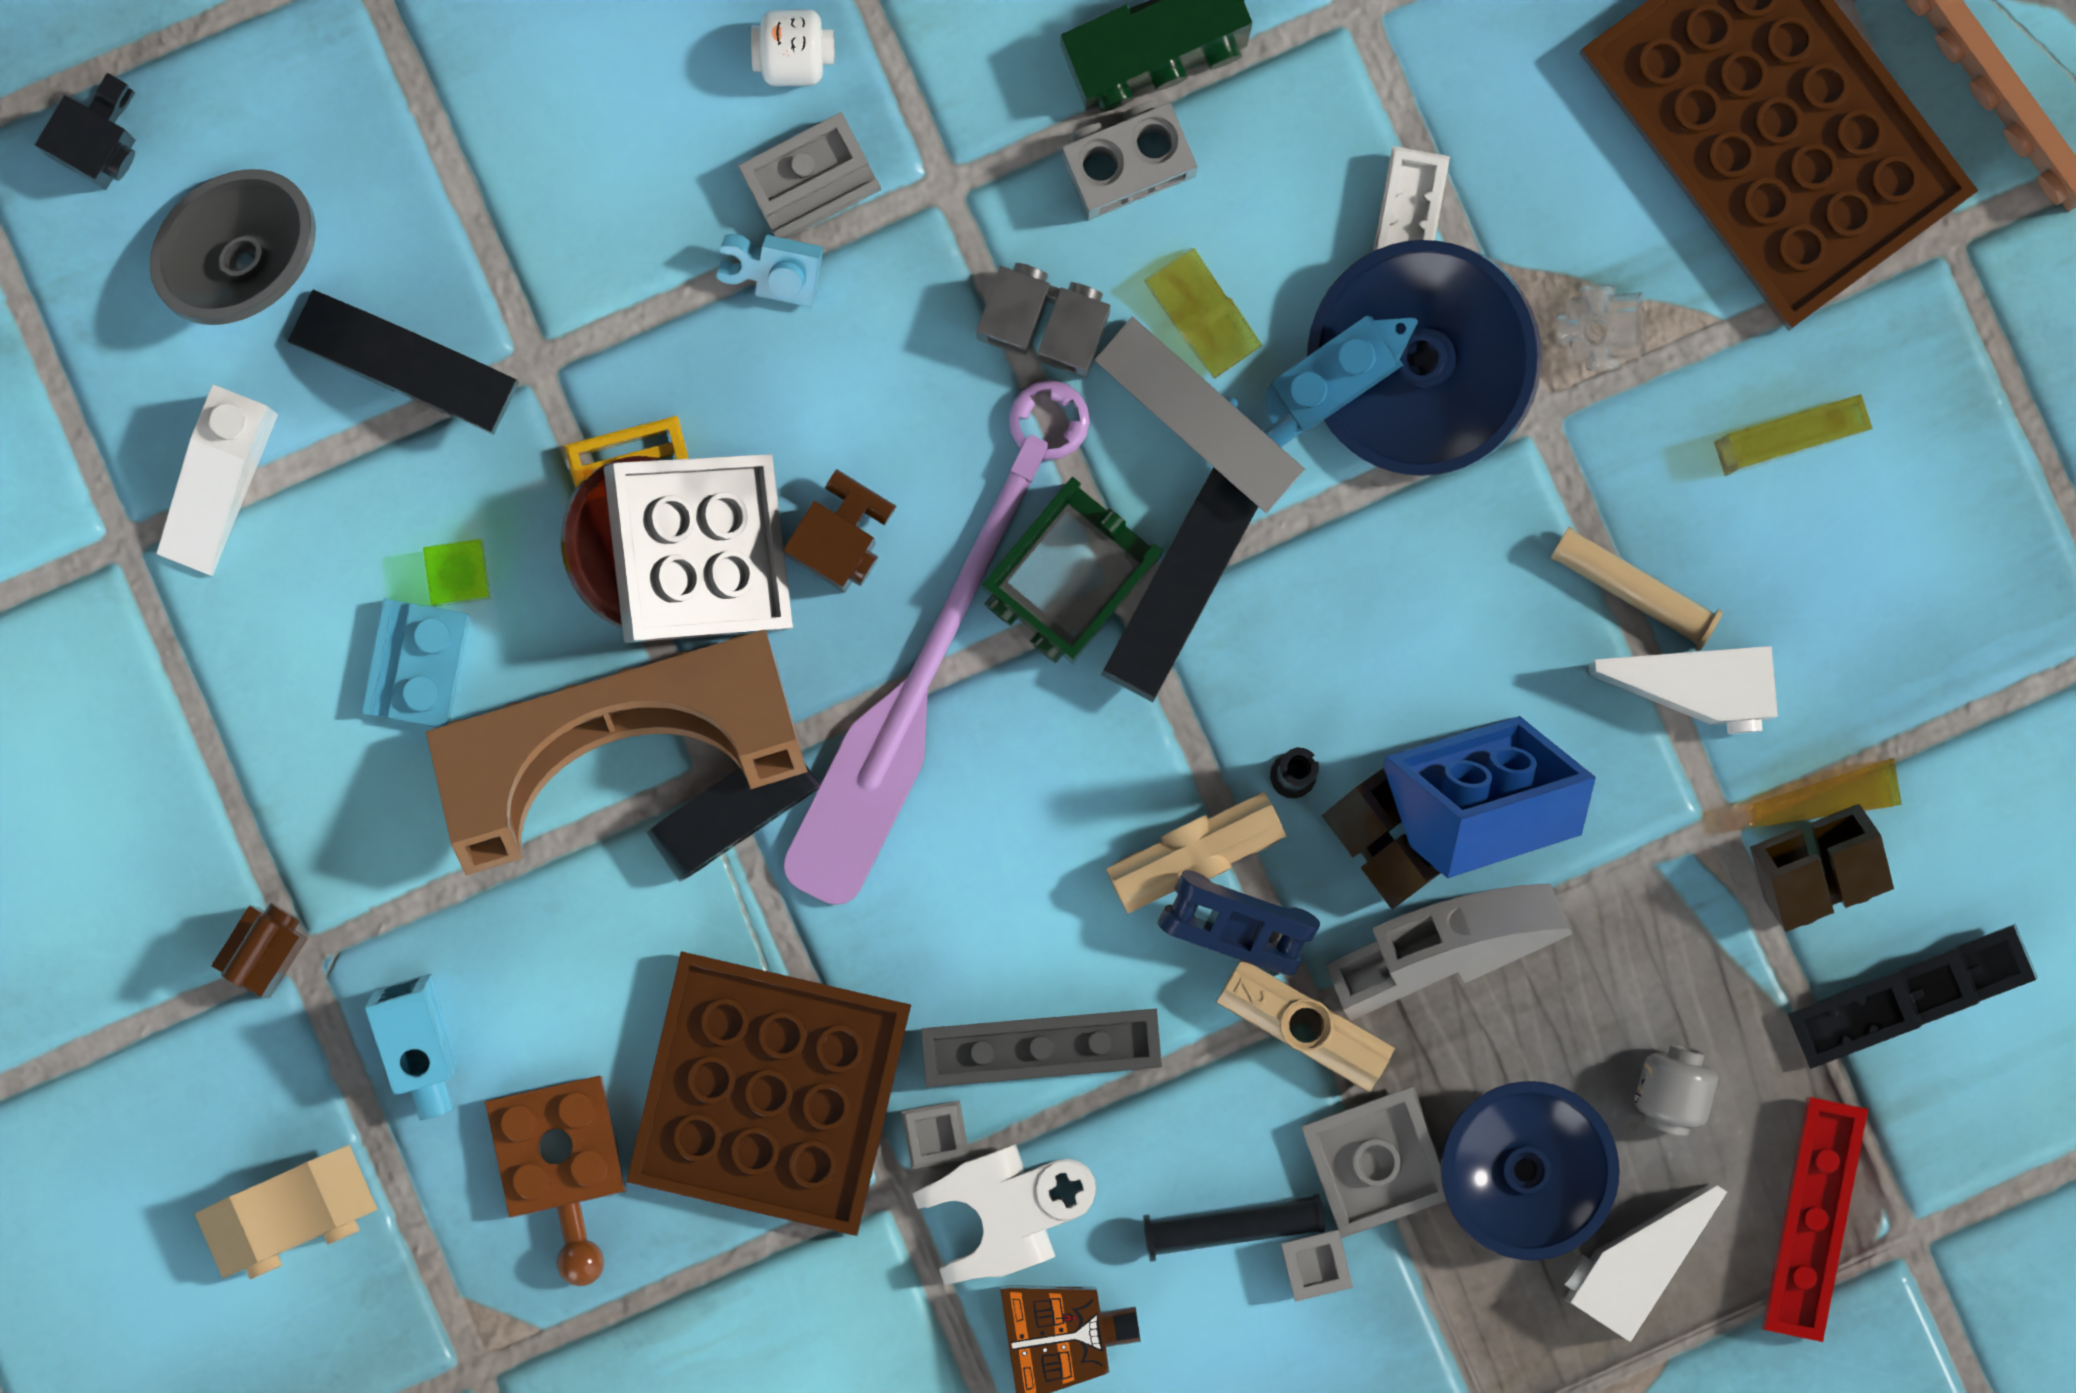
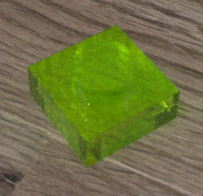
(457, 572)

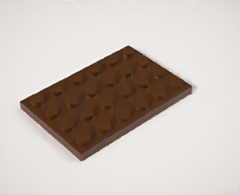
(1781, 138)

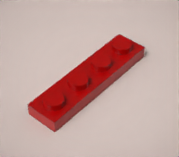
(1814, 1219)

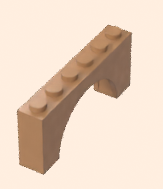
(502, 759)

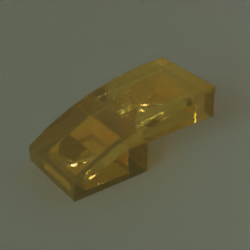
(1202, 312)

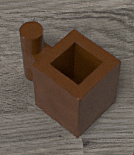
(832, 542)
(260, 949)

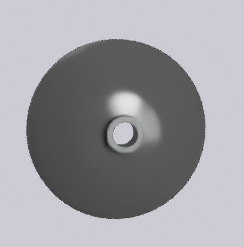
(232, 247)

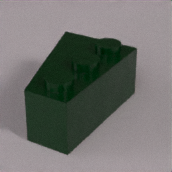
(1152, 46)

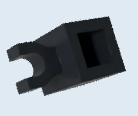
(88, 137)

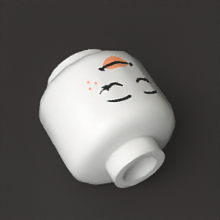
(791, 47)

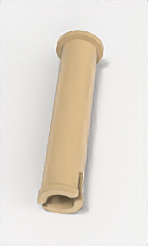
(1636, 587)

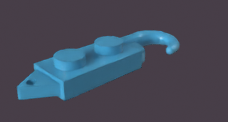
(1334, 376)

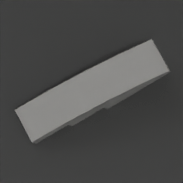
(1199, 415)

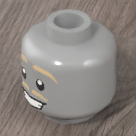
(1676, 1090)

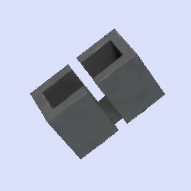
(1016, 309)

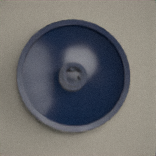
(1463, 371)

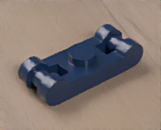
(1238, 924)

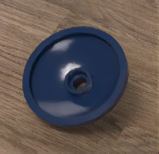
(1571, 1179)

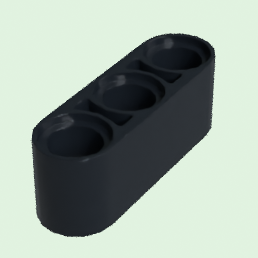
(724, 819)

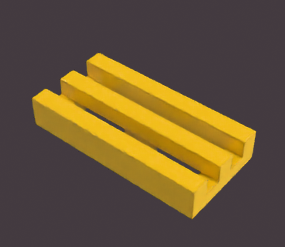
(671, 424)

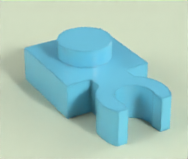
(782, 267)

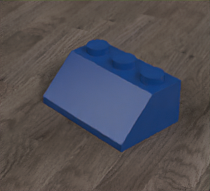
(1488, 795)

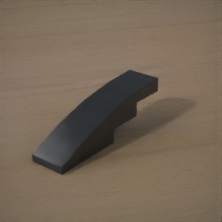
(403, 361)
(1181, 587)
(1912, 996)

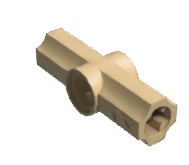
(1198, 846)
(1339, 1045)

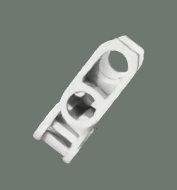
(1012, 1208)

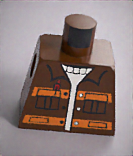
(1061, 1335)

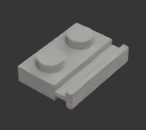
(809, 177)

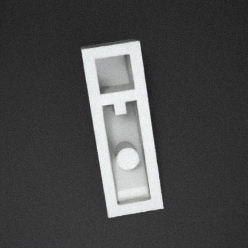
(215, 478)
(1710, 686)
(1633, 1270)

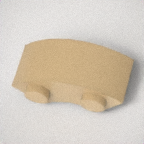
(285, 1212)

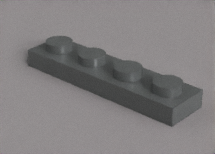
(1041, 1047)

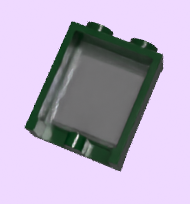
(1069, 573)

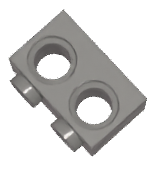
(1135, 173)

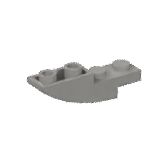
(1445, 938)

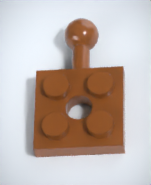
(586, 1175)

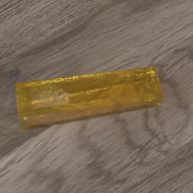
(1792, 434)
(1869, 786)

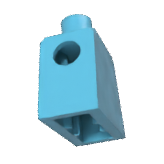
(408, 1019)

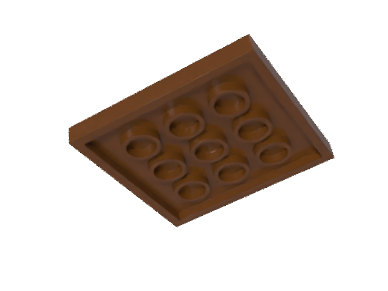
(769, 1093)

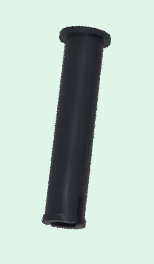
(1288, 785)
(1233, 1225)

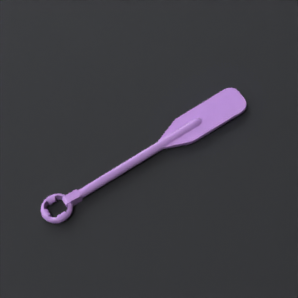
(888, 742)

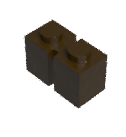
(1363, 827)
(1847, 869)

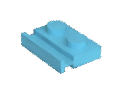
(415, 663)

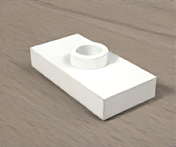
(1411, 197)

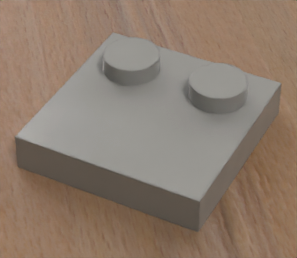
(1376, 1161)

